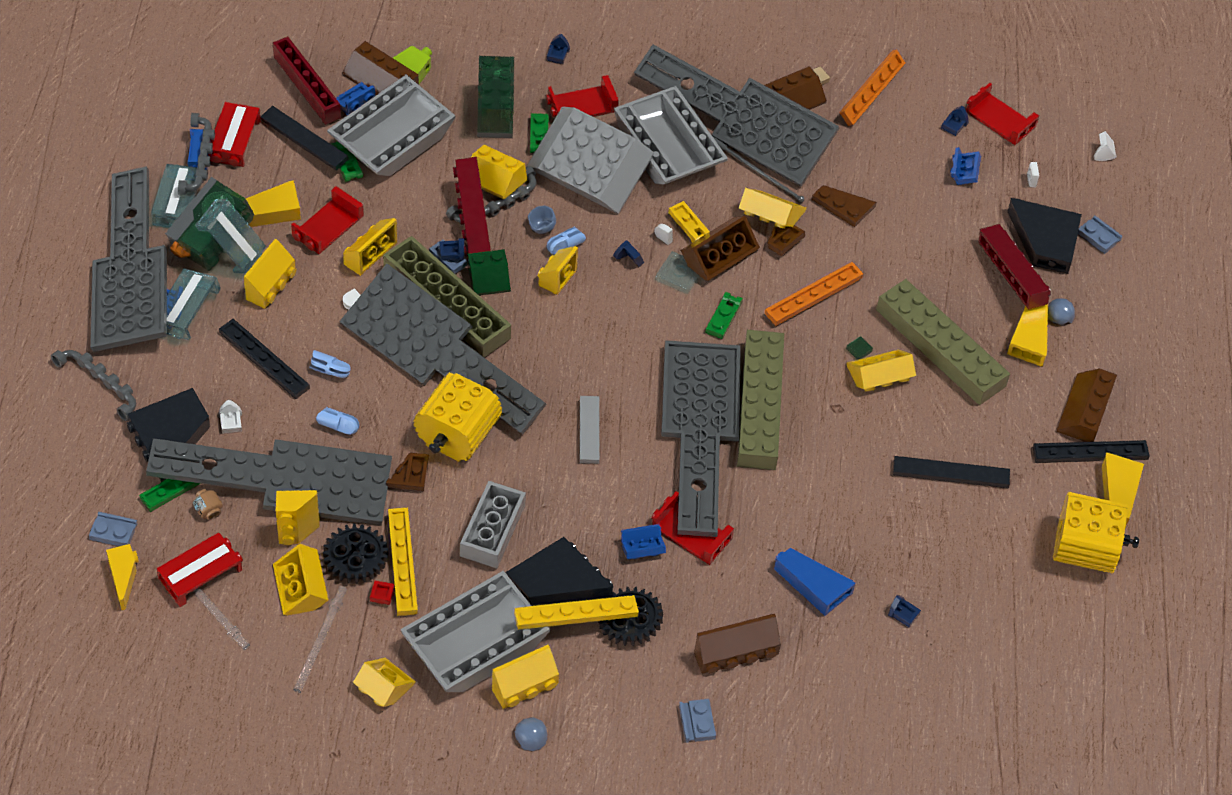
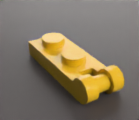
(688, 221)

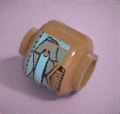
(207, 504)

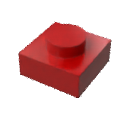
(382, 592)

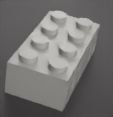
(492, 524)

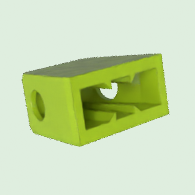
(416, 60)

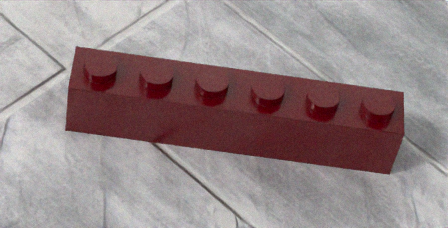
(306, 80)
(472, 205)
(1014, 266)

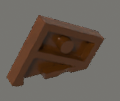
(784, 239)

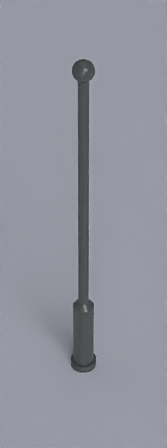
(724, 148)

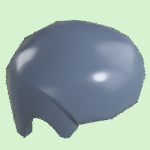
(542, 219)
(1061, 311)
(531, 734)

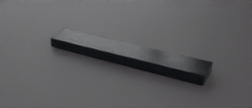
(304, 138)
(264, 358)
(1089, 451)
(951, 472)

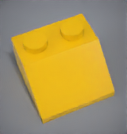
(558, 270)
(383, 681)

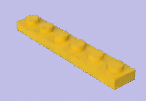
(402, 561)
(575, 612)

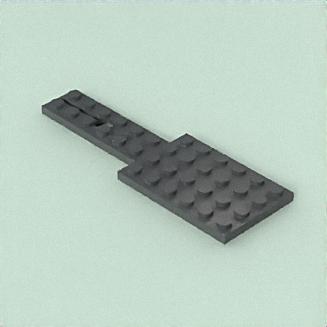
(751, 120)
(132, 282)
(427, 338)
(700, 409)
(347, 481)

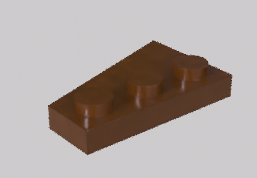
(843, 204)

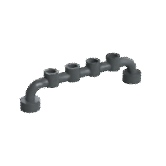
(203, 159)
(494, 207)
(99, 371)

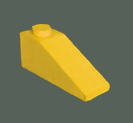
(123, 571)

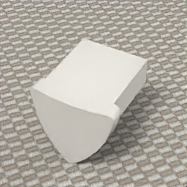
(1106, 150)
(230, 417)

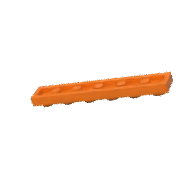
(872, 87)
(813, 293)

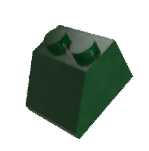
(489, 272)

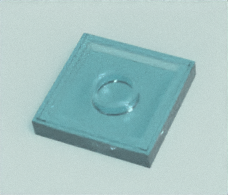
(677, 273)

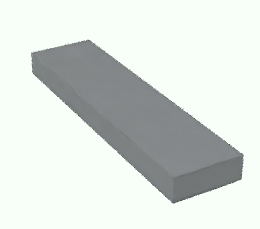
(589, 429)

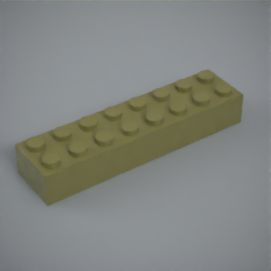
(426, 271)
(943, 342)
(761, 400)

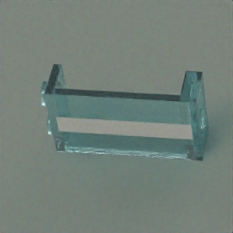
(168, 203)
(232, 234)
(186, 299)

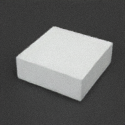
(1033, 174)

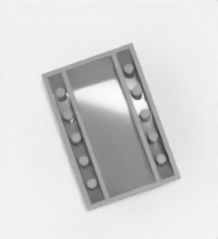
(393, 127)
(672, 132)
(591, 158)
(473, 634)

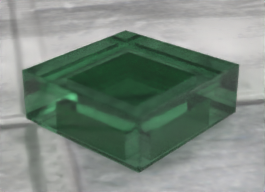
(859, 348)

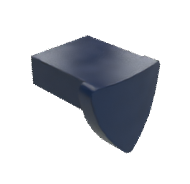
(558, 49)
(956, 121)
(452, 249)
(627, 249)
(903, 611)

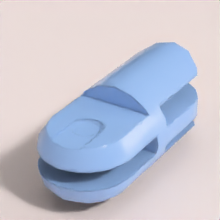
(566, 239)
(329, 365)
(338, 421)

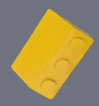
(499, 172)
(770, 208)
(371, 246)
(269, 275)
(882, 369)
(296, 515)
(300, 580)
(525, 677)

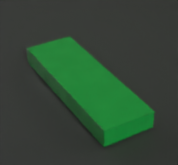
(165, 492)

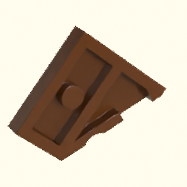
(411, 473)

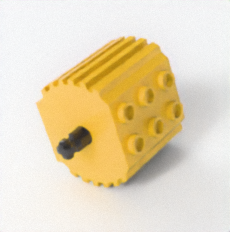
(457, 417)
(1091, 532)

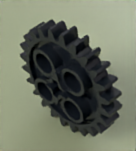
(355, 553)
(632, 629)

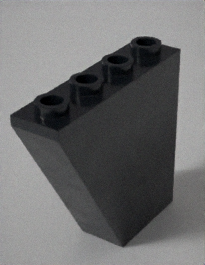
(1046, 233)
(172, 419)
(559, 576)

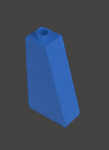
(814, 581)

